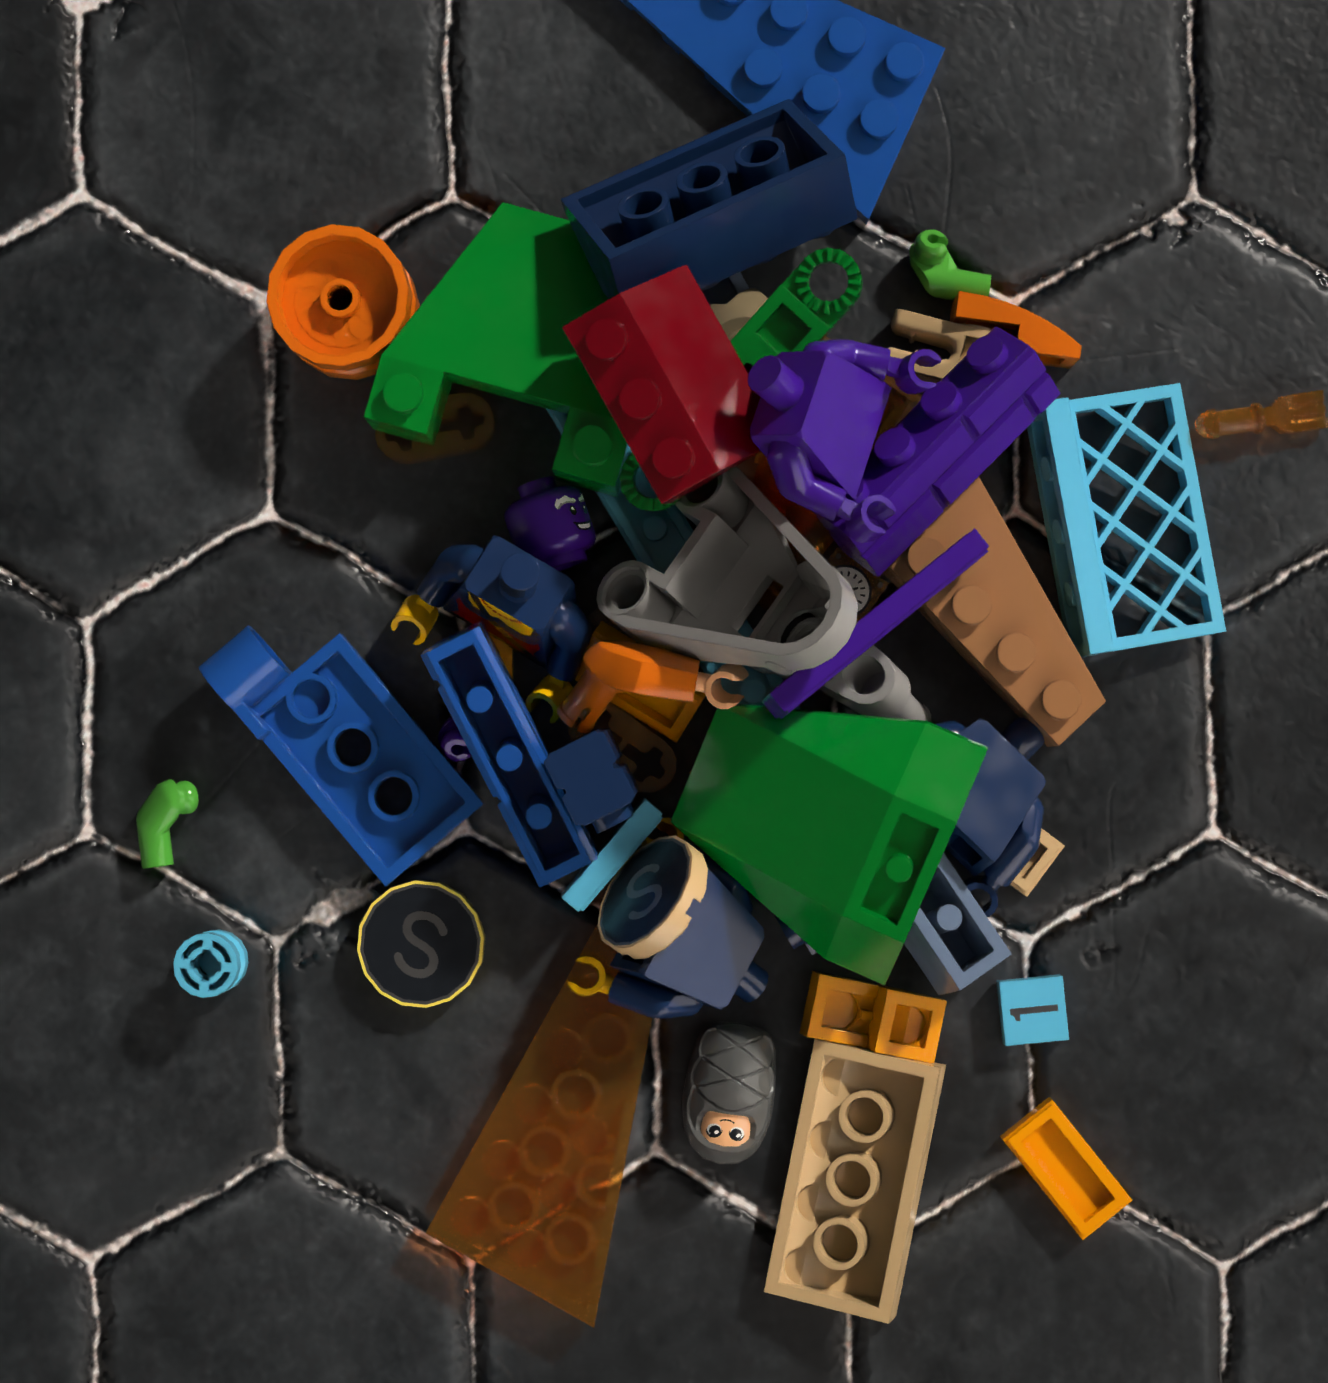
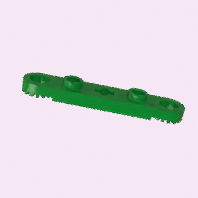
(781, 324)

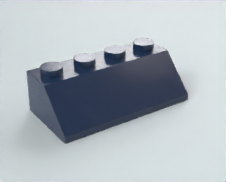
(715, 203)

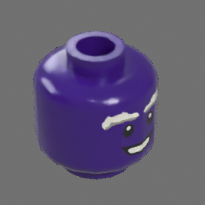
(551, 523)

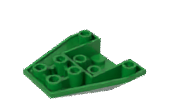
(830, 820)

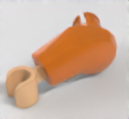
(642, 670)

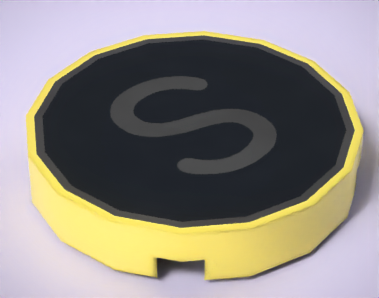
(421, 943)

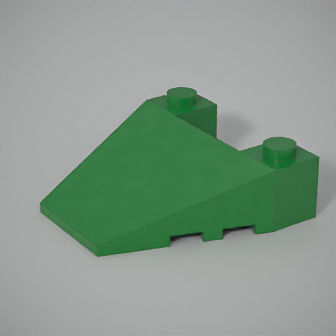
(501, 331)

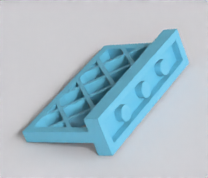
(1073, 531)

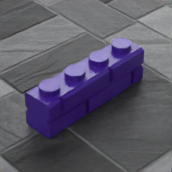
(947, 443)

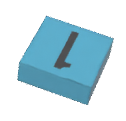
(1032, 1010)

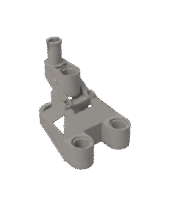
(722, 578)

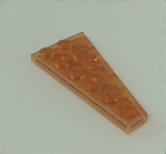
(554, 1153)

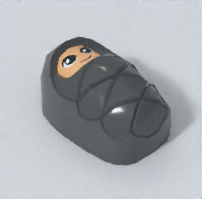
(729, 1091)

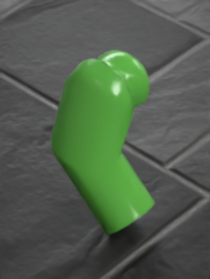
(158, 815)

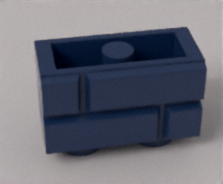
(594, 780)

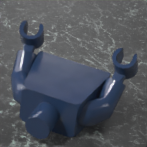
(1002, 812)

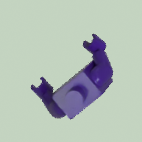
(822, 421)

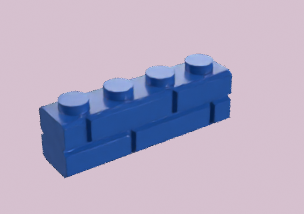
(508, 752)

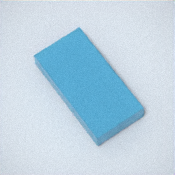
(612, 855)

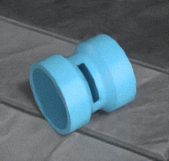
(223, 962)

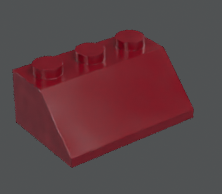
(669, 381)

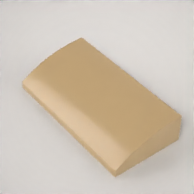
(854, 1180)

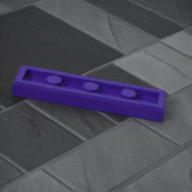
(880, 622)

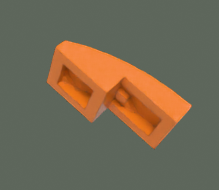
(1050, 342)

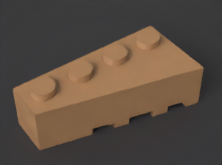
(1003, 620)

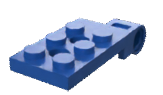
(301, 722)

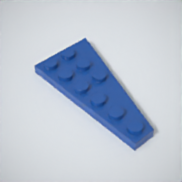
(831, 60)

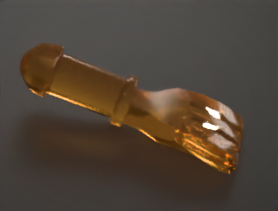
(1285, 415)

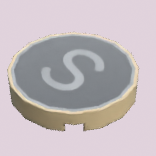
(650, 897)

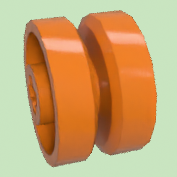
(318, 273)

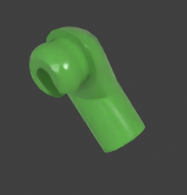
(938, 270)

